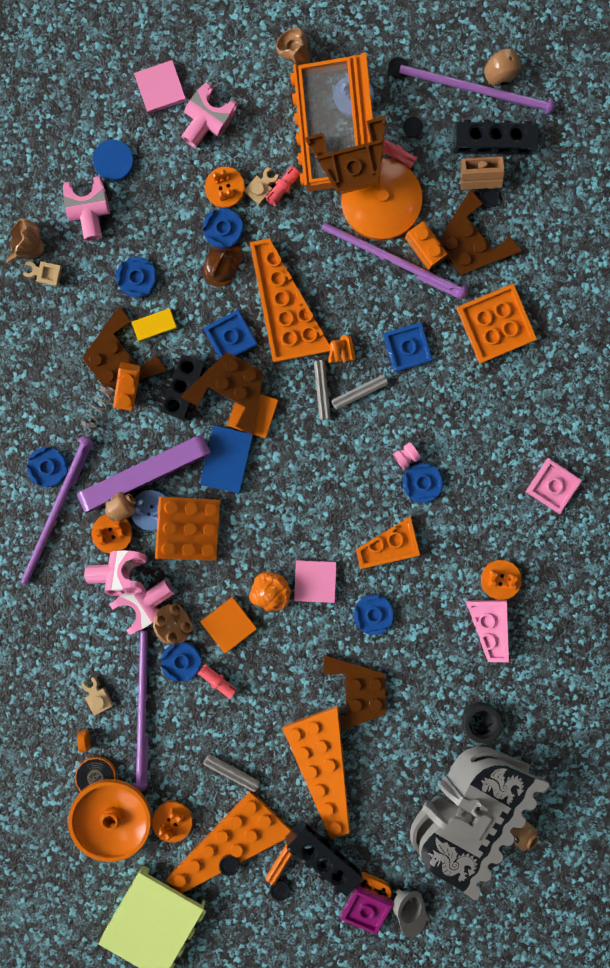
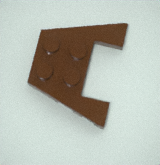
(355, 166)
(466, 246)
(107, 353)
(235, 381)
(363, 691)

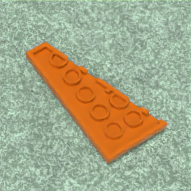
(287, 317)
(320, 758)
(241, 833)

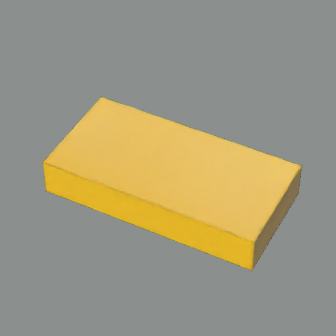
(154, 325)

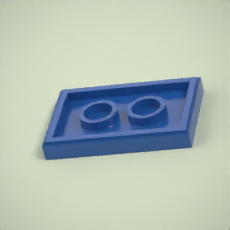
(228, 459)

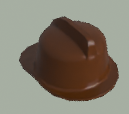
(221, 265)

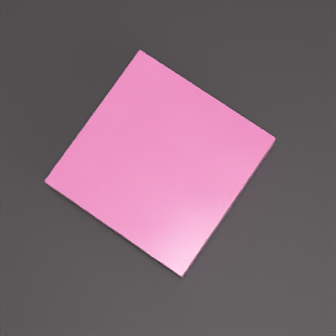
(160, 87)
(553, 486)
(315, 581)

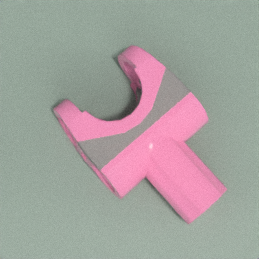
(206, 117)
(87, 208)

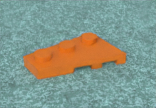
(391, 546)

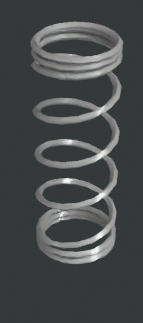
(107, 390)

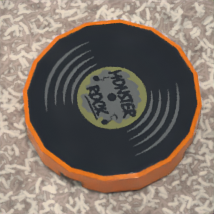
(94, 770)

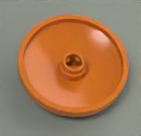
(386, 208)
(109, 820)

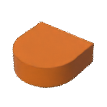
(83, 740)

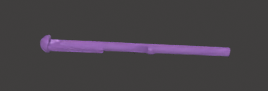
(548, 106)
(423, 275)
(70, 481)
(142, 741)

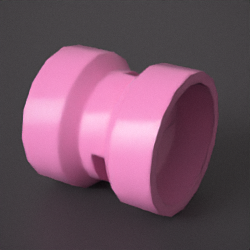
(407, 455)

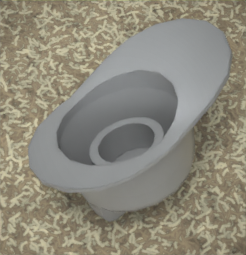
(410, 912)

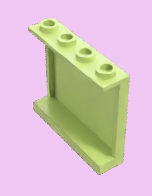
(152, 923)

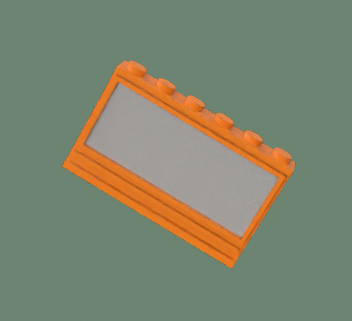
(330, 100)

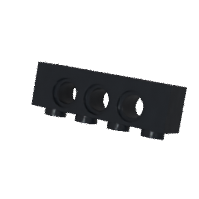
(486, 144)
(305, 835)

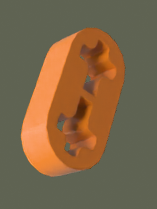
(377, 883)

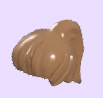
(293, 46)
(25, 241)

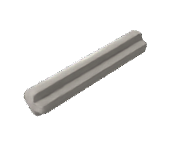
(322, 390)
(359, 392)
(231, 773)

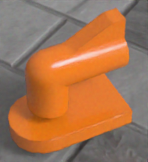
(347, 350)

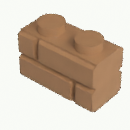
(481, 173)

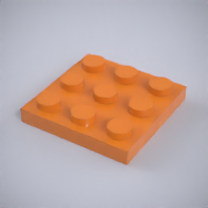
(496, 323)
(187, 528)

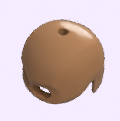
(502, 67)

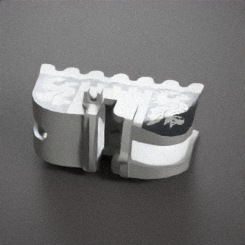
(465, 836)

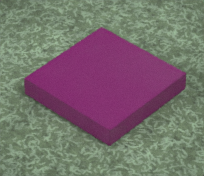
(366, 910)

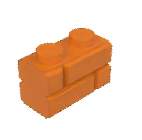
(425, 245)
(126, 386)

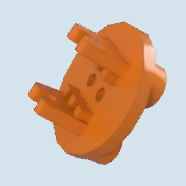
(227, 196)
(103, 537)
(510, 581)
(178, 814)

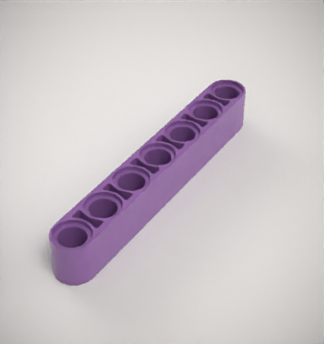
(144, 473)

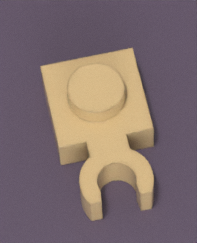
(260, 188)
(45, 273)
(98, 698)

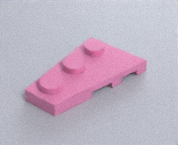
(491, 622)

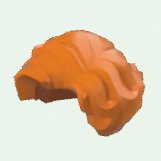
(270, 591)

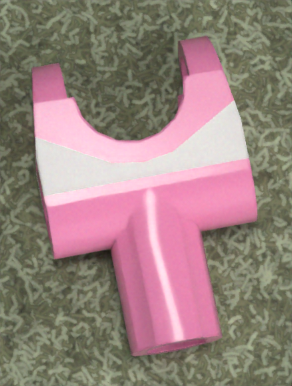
(117, 573)
(145, 604)

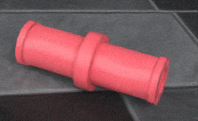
(398, 154)
(283, 186)
(217, 681)

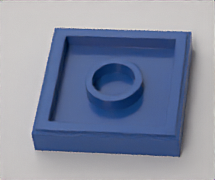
(230, 335)
(407, 347)

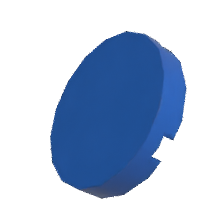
(113, 160)
(223, 228)
(136, 277)
(47, 467)
(422, 482)
(373, 614)
(181, 661)

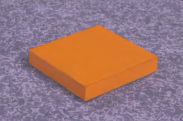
(264, 415)
(228, 624)

